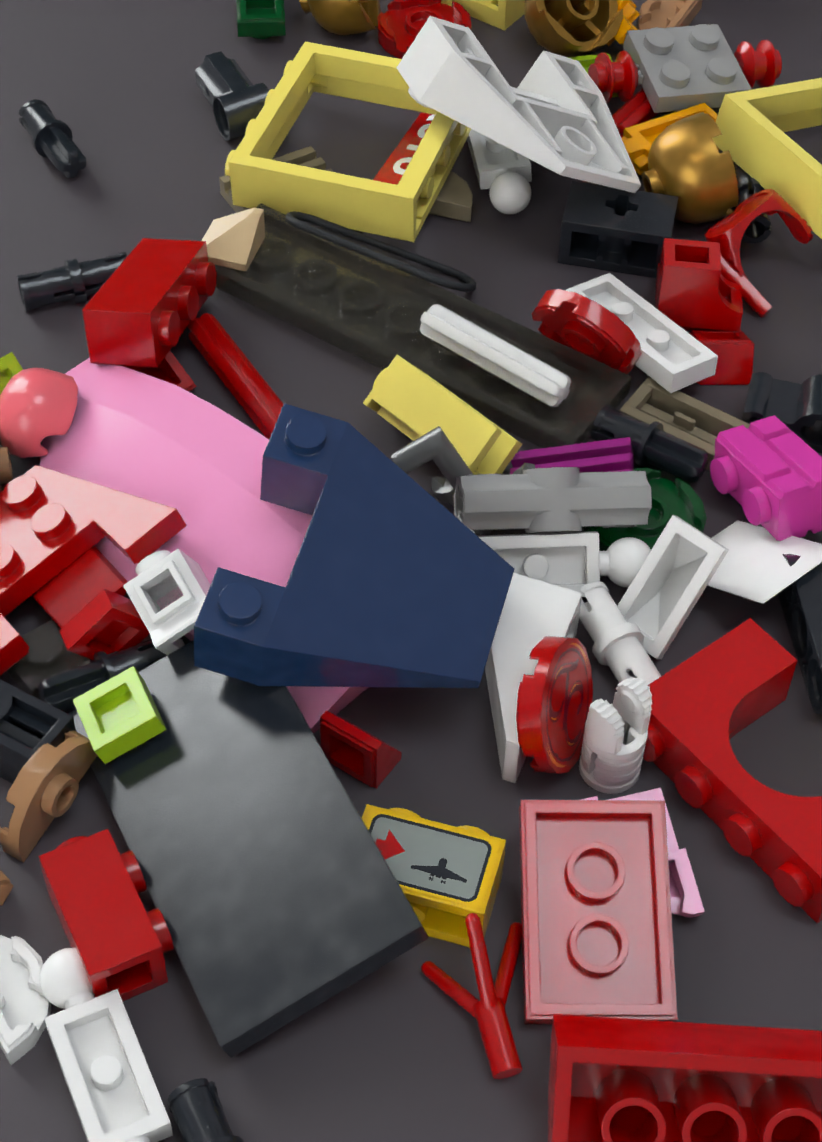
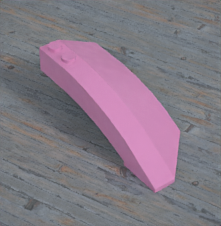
(191, 457)

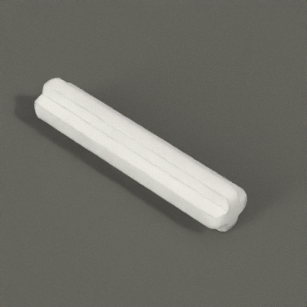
(495, 355)

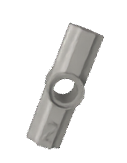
(552, 500)

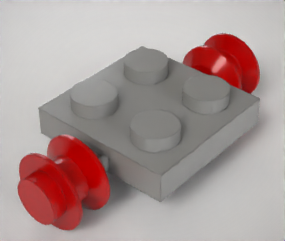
(684, 67)

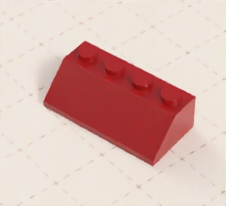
(682, 1082)

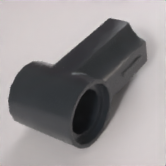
(230, 94)

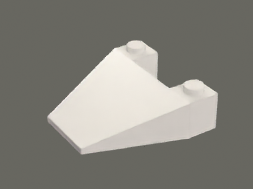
(549, 118)

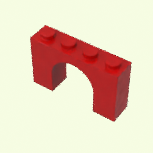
(689, 738)

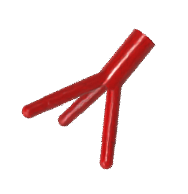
(493, 997)

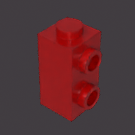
(104, 916)

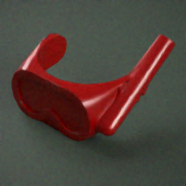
(730, 233)

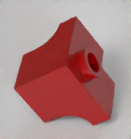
(694, 290)

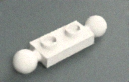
(501, 171)
(570, 557)
(100, 1057)

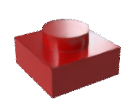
(105, 625)

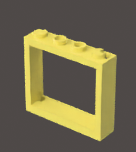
(755, 136)
(332, 196)

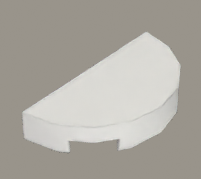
(21, 998)

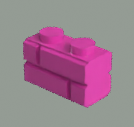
(771, 477)

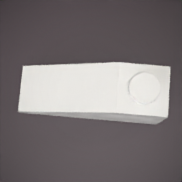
(528, 615)

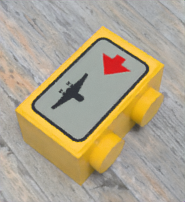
(440, 868)

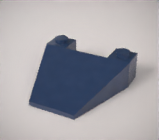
(379, 588)

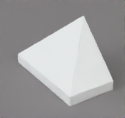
(670, 583)

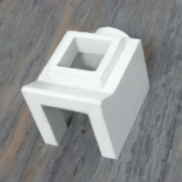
(168, 596)

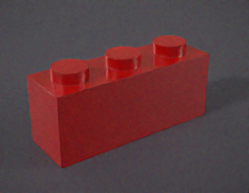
(148, 302)

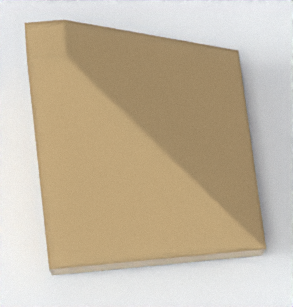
(235, 239)

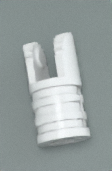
(616, 738)

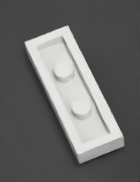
(667, 350)

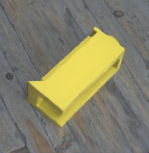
(419, 404)

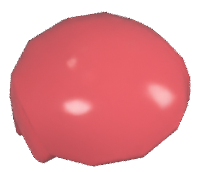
(33, 407)

